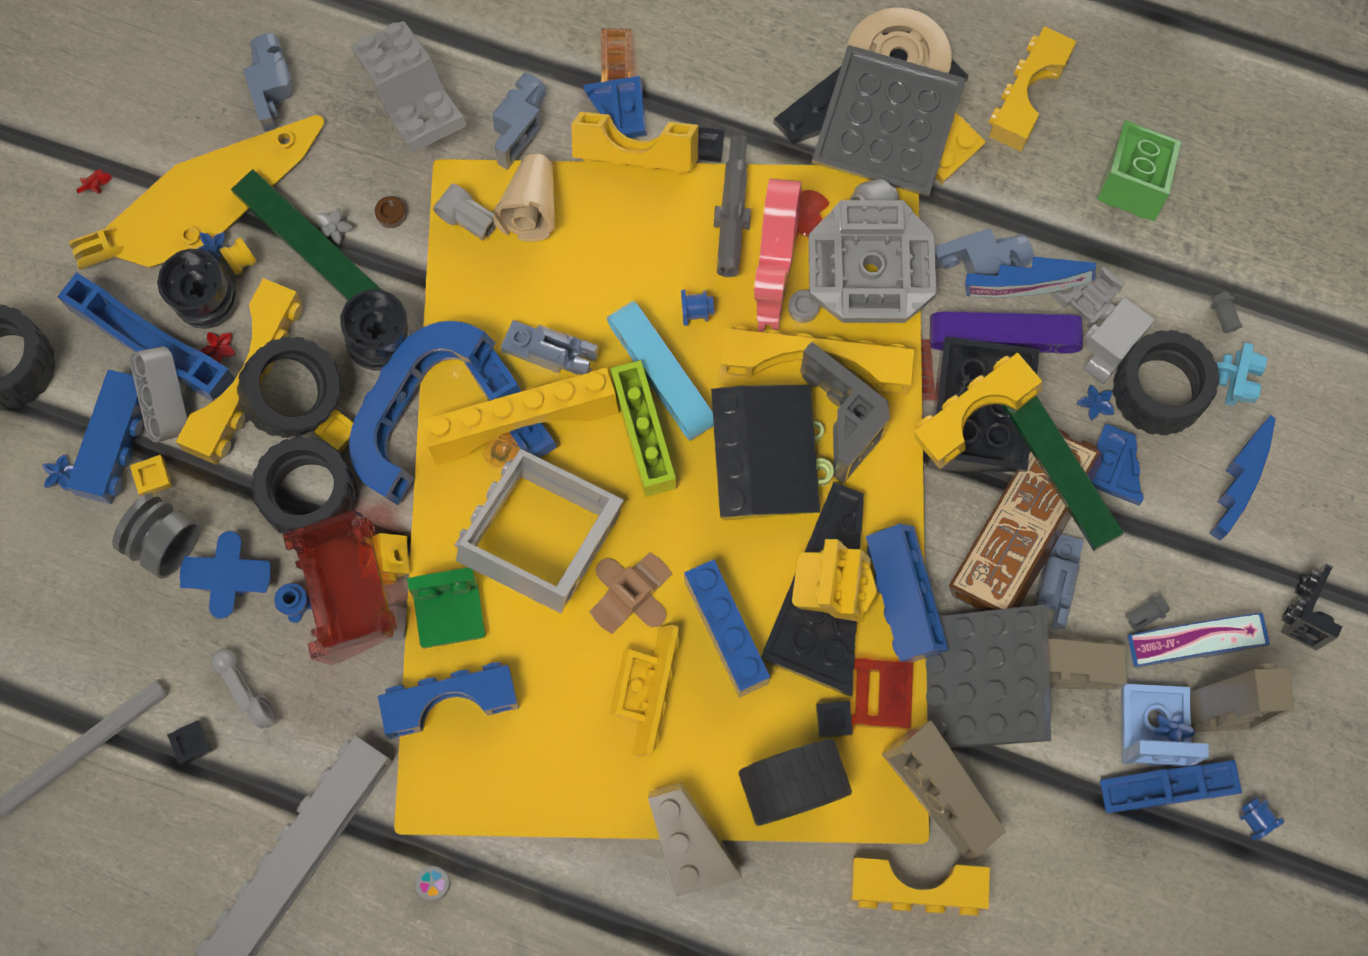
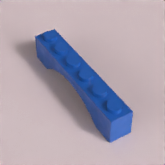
(137, 334)

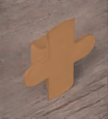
(630, 592)

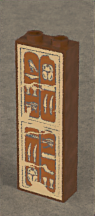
(1018, 536)

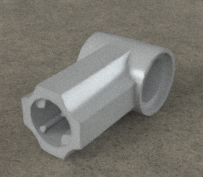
(458, 208)

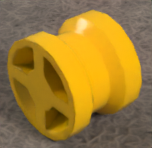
(238, 256)

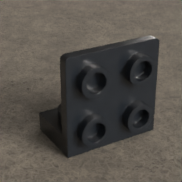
(1302, 623)

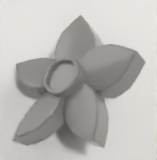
(333, 225)

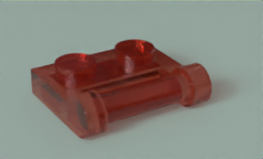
(894, 694)

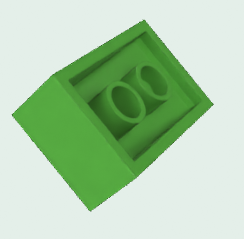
(1140, 171)

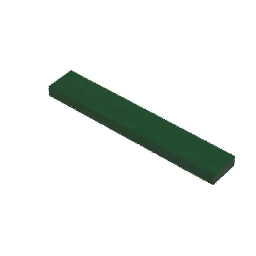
(301, 236)
(1065, 473)

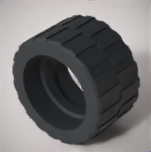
(1186, 354)
(315, 360)
(36, 365)
(285, 458)
(795, 782)

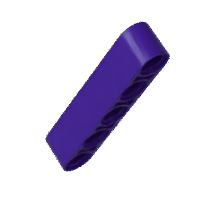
(1039, 331)

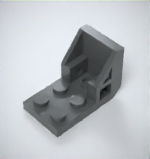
(860, 414)

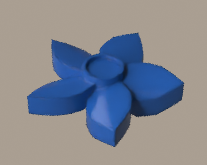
(213, 245)
(1097, 403)
(58, 473)
(1174, 729)

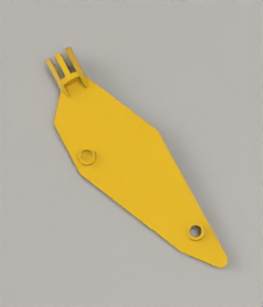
(195, 199)

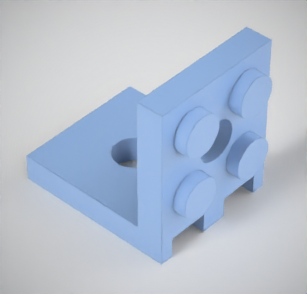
(1138, 736)

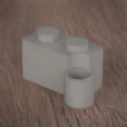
(1114, 338)

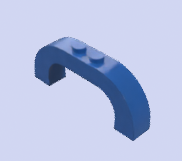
(393, 392)

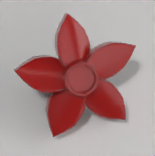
(94, 181)
(218, 346)

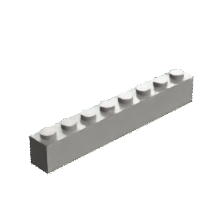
(298, 853)

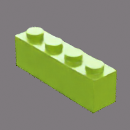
(643, 428)

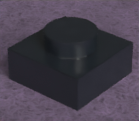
(710, 144)
(834, 719)
(189, 743)

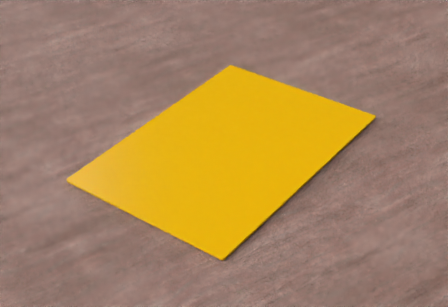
(561, 757)

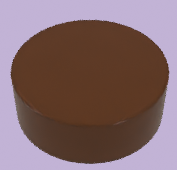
(390, 212)

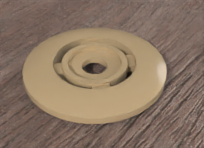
(924, 45)

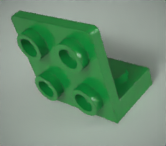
(447, 607)

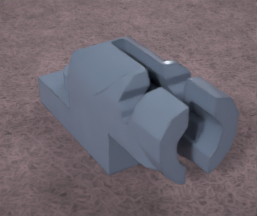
(268, 78)
(518, 118)
(983, 253)
(549, 348)
(1059, 579)

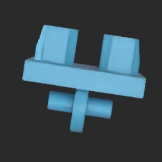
(1245, 362)

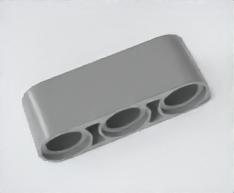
(158, 393)

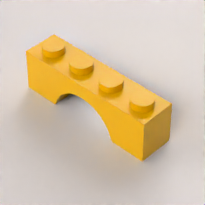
(1046, 60)
(599, 140)
(1009, 384)
(963, 889)

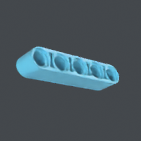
(661, 370)

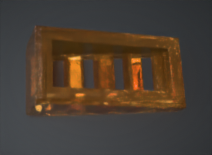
(615, 71)

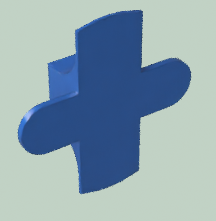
(225, 575)

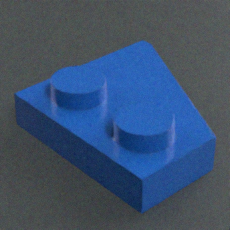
(623, 102)
(1119, 465)

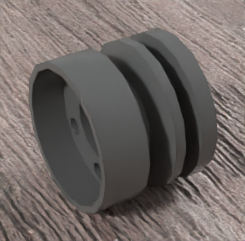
(156, 535)

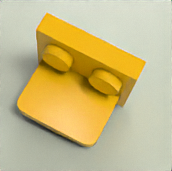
(835, 582)

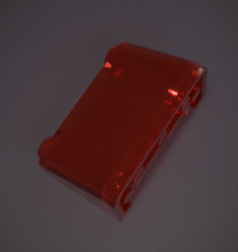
(342, 586)

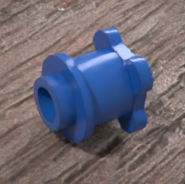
(696, 306)
(298, 607)
(1260, 818)

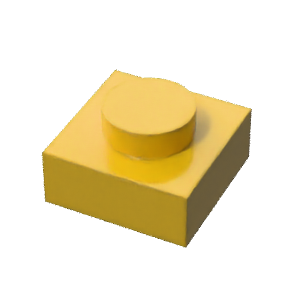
(335, 431)
(151, 475)

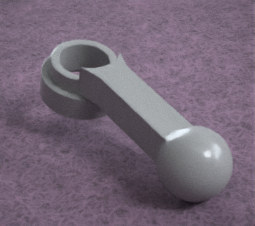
(258, 708)

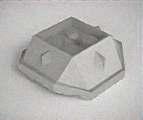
(879, 235)

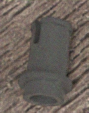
(1226, 312)
(1147, 613)

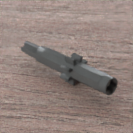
(732, 215)

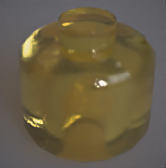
(499, 451)

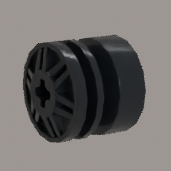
(190, 275)
(365, 317)

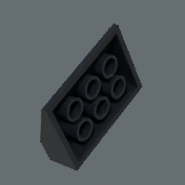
(988, 433)
(765, 451)

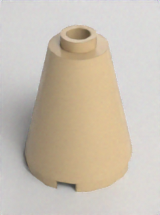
(528, 201)

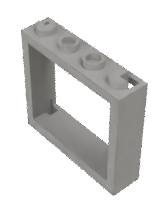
(560, 483)

